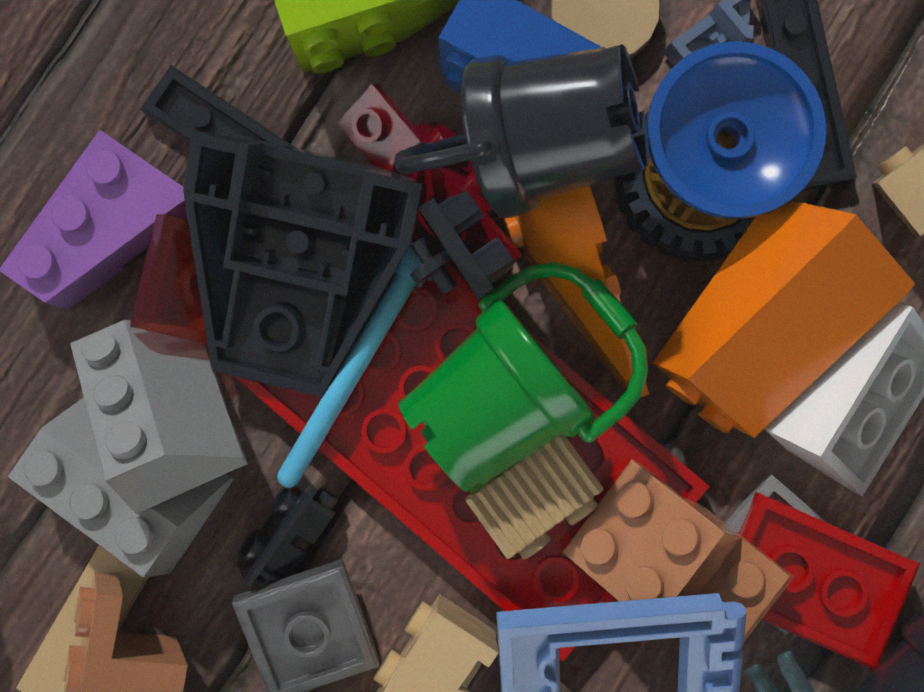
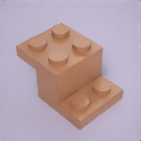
(661, 545)
(118, 659)

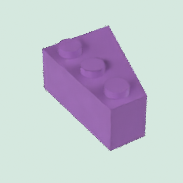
(93, 224)

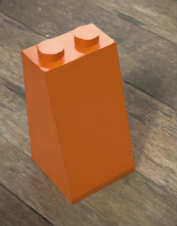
(780, 314)

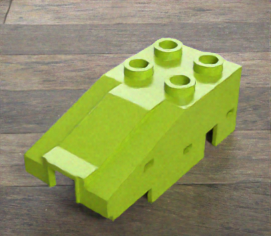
(334, 30)

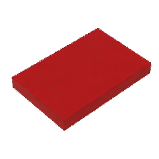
(842, 586)

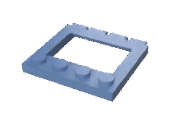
(707, 628)

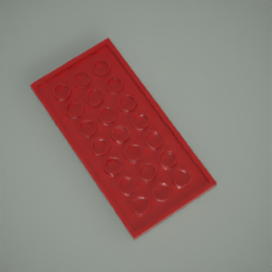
(393, 466)

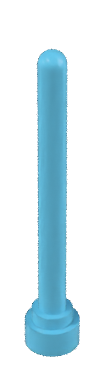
(350, 371)

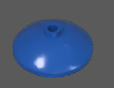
(756, 100)

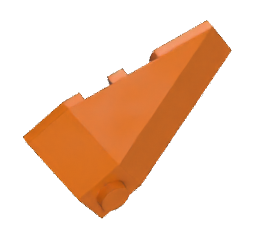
(572, 233)

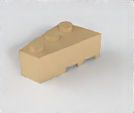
(442, 652)

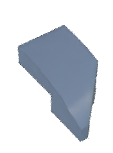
(724, 24)

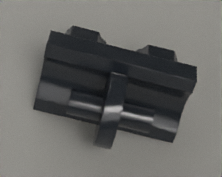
(447, 223)

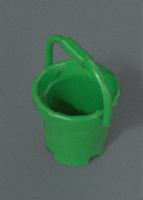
(505, 395)

